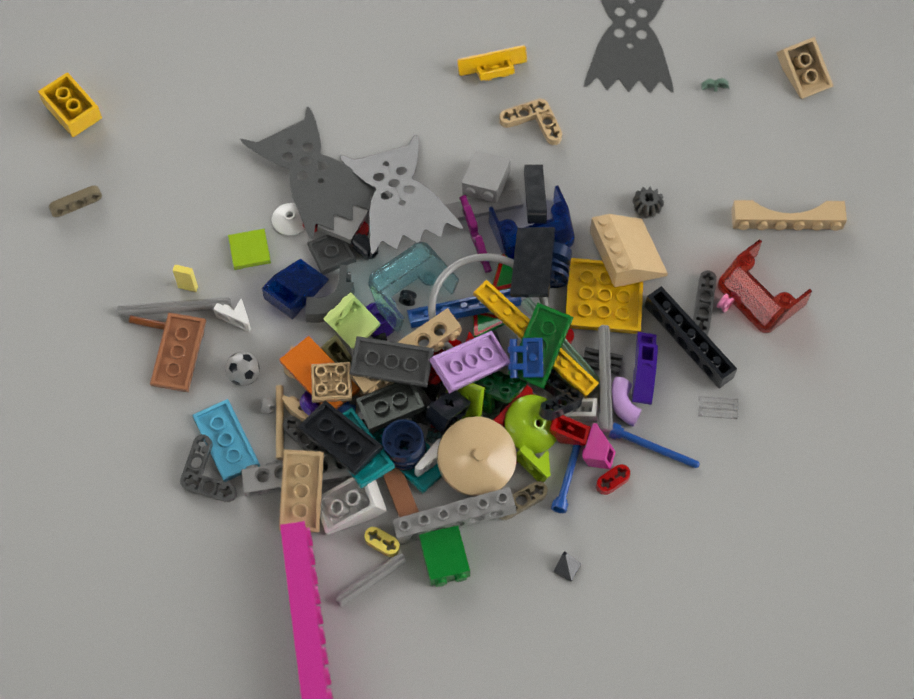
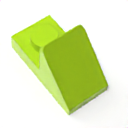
(536, 467)

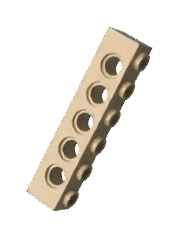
(443, 320)

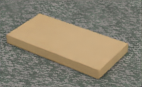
(301, 488)

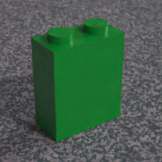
(444, 556)

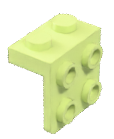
(351, 320)

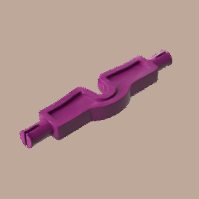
(473, 229)

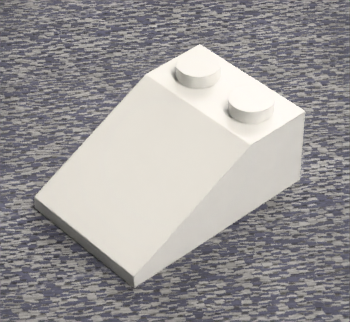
(350, 505)

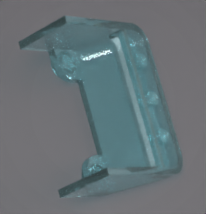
(414, 263)

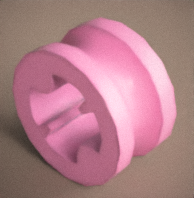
(725, 303)

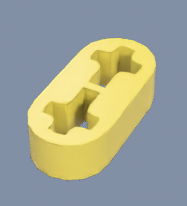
(385, 538)

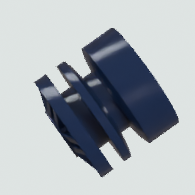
(560, 265)
(404, 434)

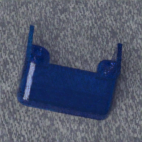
(506, 230)

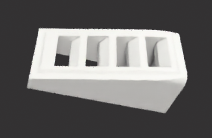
(586, 415)
(428, 460)

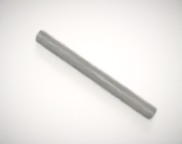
(172, 306)
(605, 378)

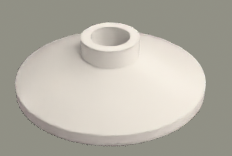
(285, 225)

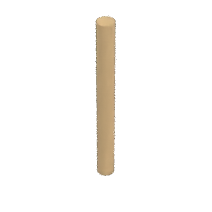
(279, 423)

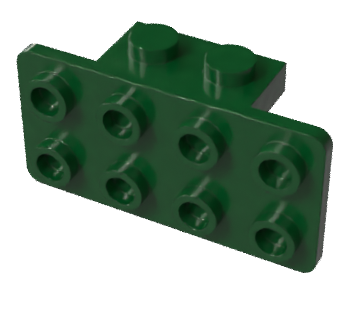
(499, 387)

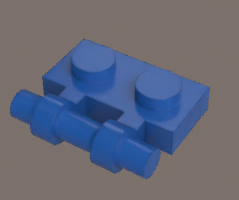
(532, 358)

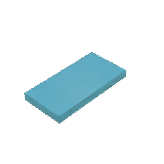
(230, 445)

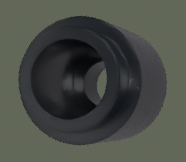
(361, 244)

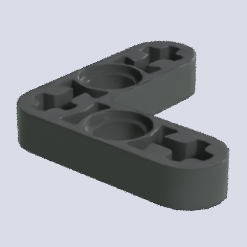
(197, 473)

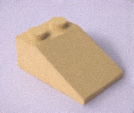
(805, 68)

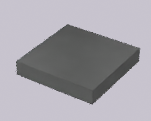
(330, 253)

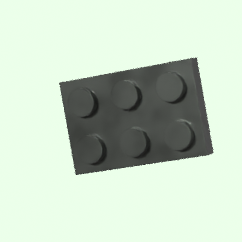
(390, 404)

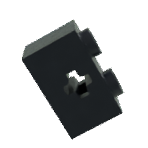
(447, 410)

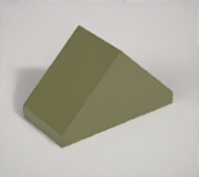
(336, 350)

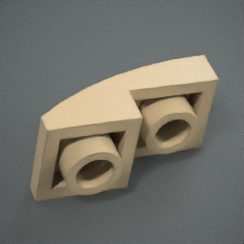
(293, 407)

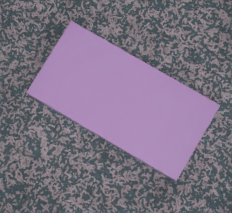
(470, 361)

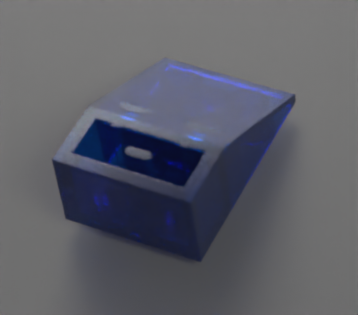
(292, 286)

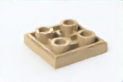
(331, 382)

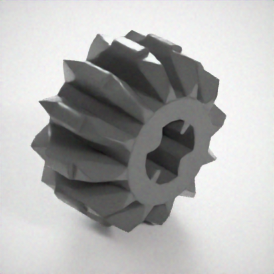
(648, 202)

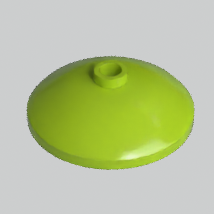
(522, 427)

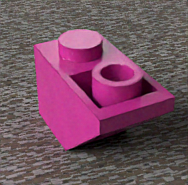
(598, 450)

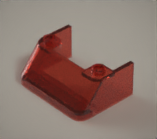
(753, 298)

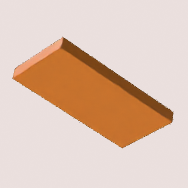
(299, 362)

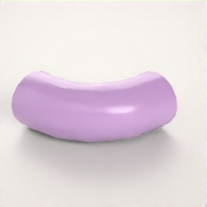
(620, 401)

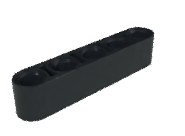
(535, 194)

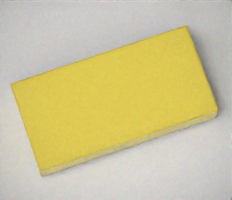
(185, 278)

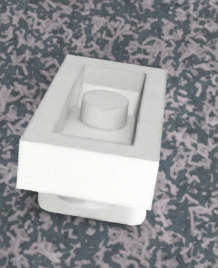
(236, 317)

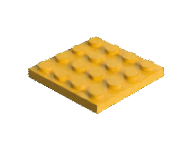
(597, 302)

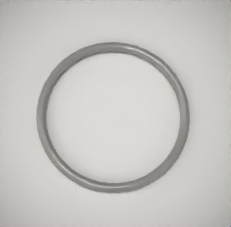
(454, 266)

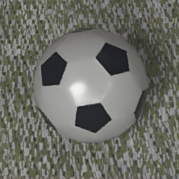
(242, 368)

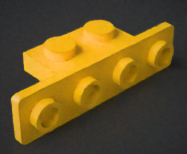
(493, 64)

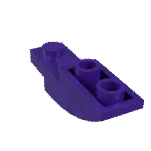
(645, 368)

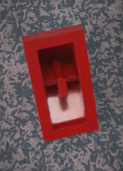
(569, 431)

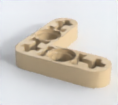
(538, 114)

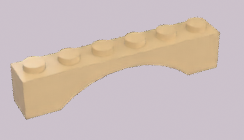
(751, 215)

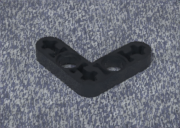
(563, 394)

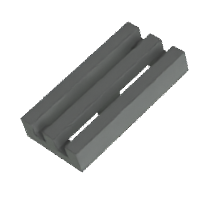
(616, 359)

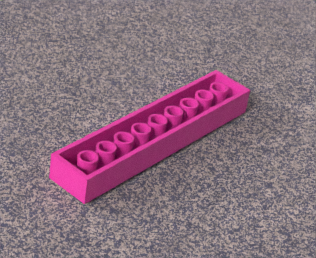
(304, 611)

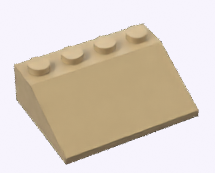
(626, 249)

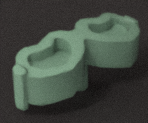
(719, 83)

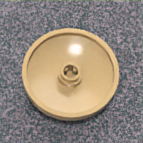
(476, 456)

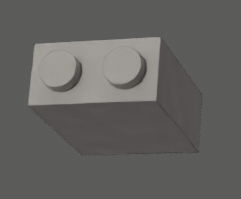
(486, 176)

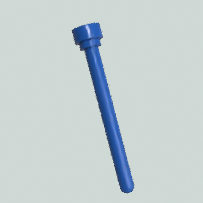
(618, 432)
(560, 503)

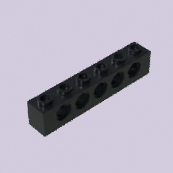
(690, 337)

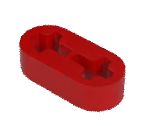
(610, 476)

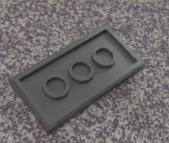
(391, 361)

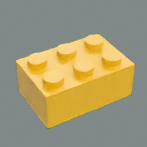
(70, 104)

